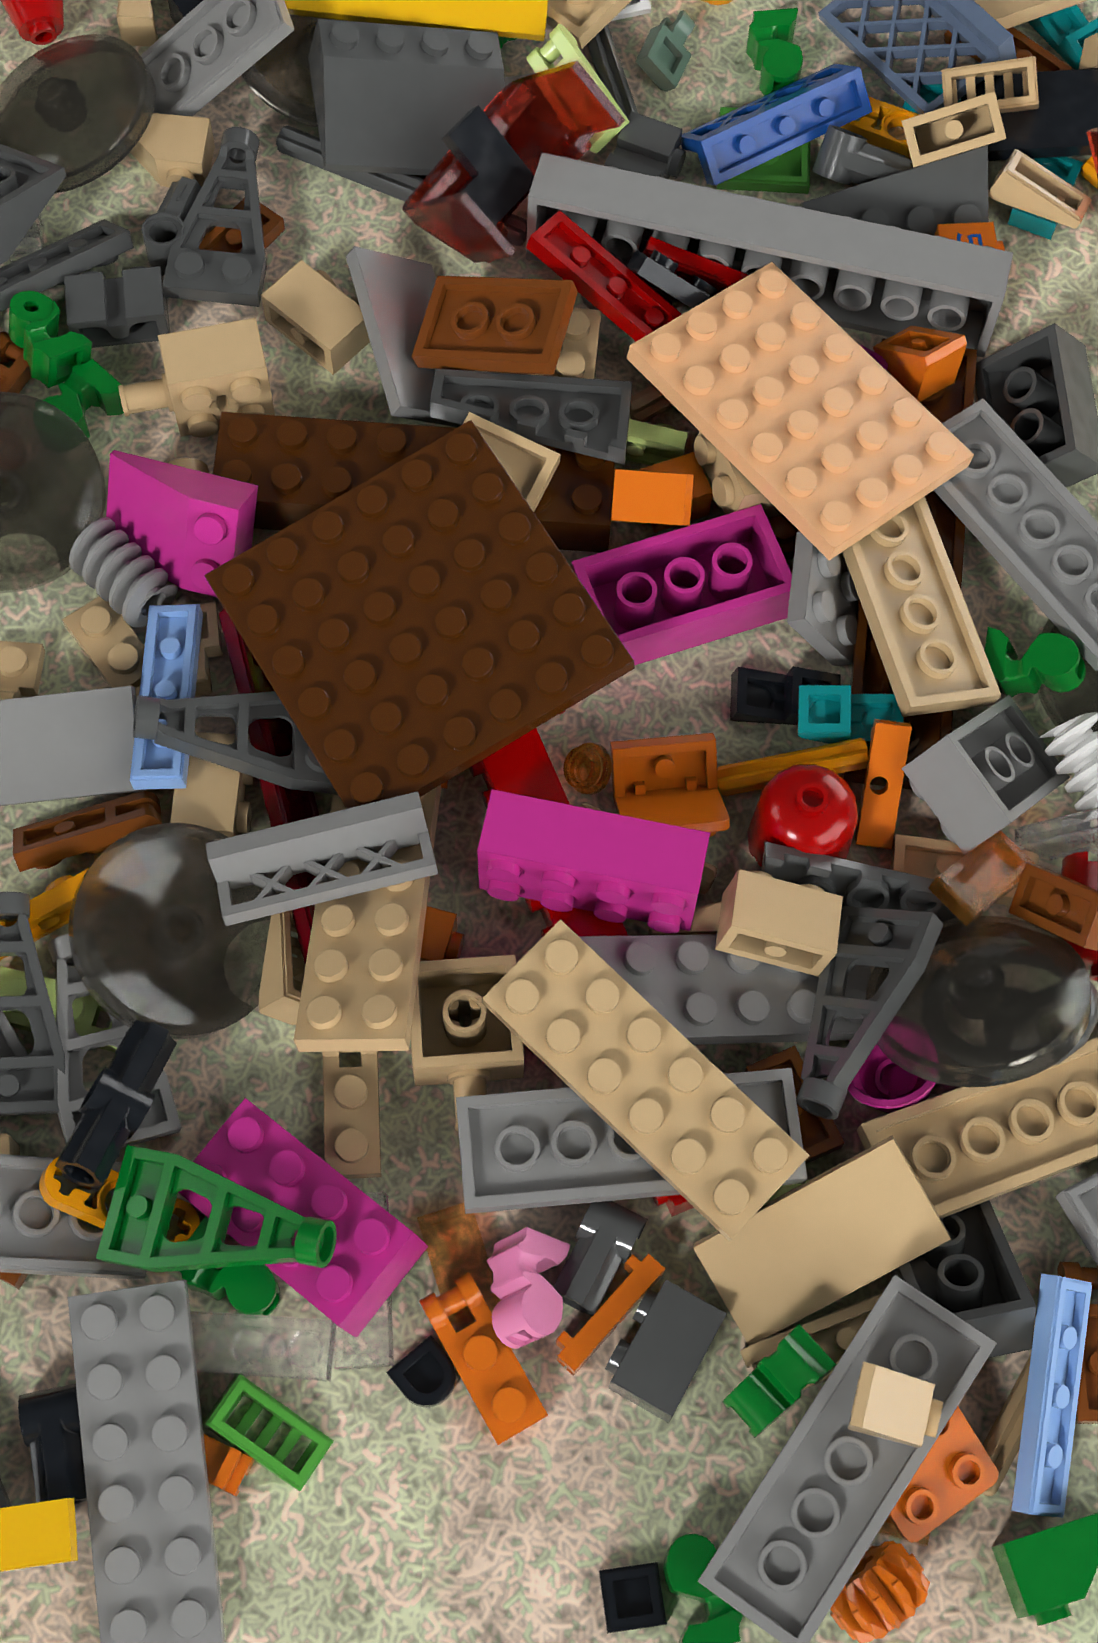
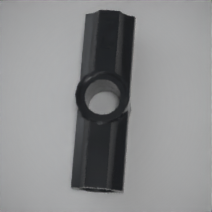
(116, 1104)

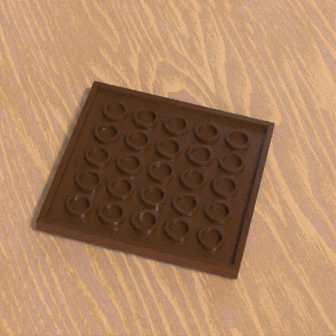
(419, 622)

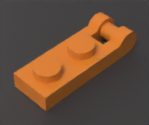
(484, 1362)

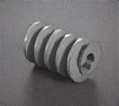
(120, 571)

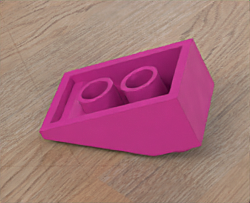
(180, 516)

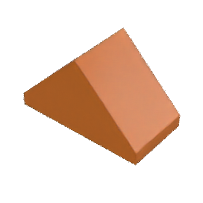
(923, 359)
(652, 497)

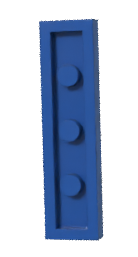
(778, 122)

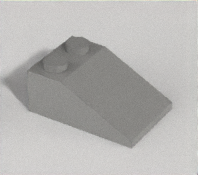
(984, 774)

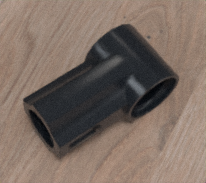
(53, 1433)

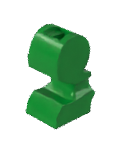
(773, 49)
(35, 329)
(87, 387)
(1048, 661)
(248, 1288)
(779, 1380)
(682, 1569)

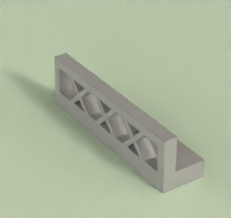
(321, 848)

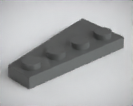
(918, 197)
(548, 410)
(857, 882)

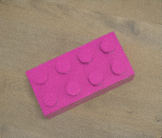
(690, 584)
(591, 861)
(371, 1244)

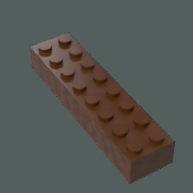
(315, 460)

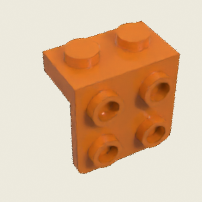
(669, 781)
(945, 1482)

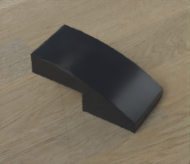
(772, 696)

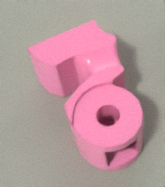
(528, 1302)

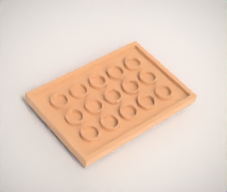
(800, 409)

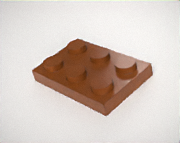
(495, 324)

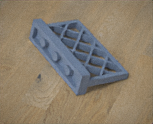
(963, 18)

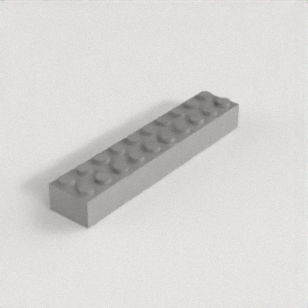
(851, 268)

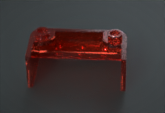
(536, 115)

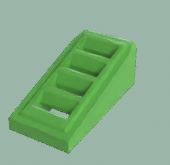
(236, 1437)

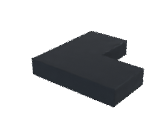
(495, 169)

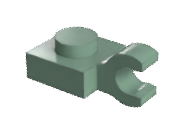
(663, 51)

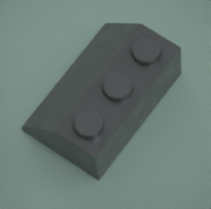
(1046, 399)

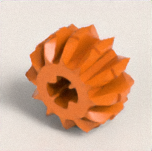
(880, 1593)

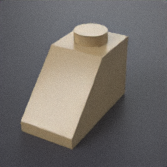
(176, 148)
(894, 1406)

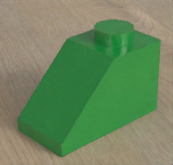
(1050, 1568)

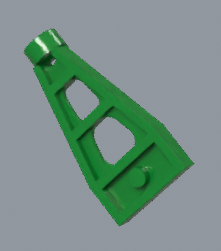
(144, 1207)

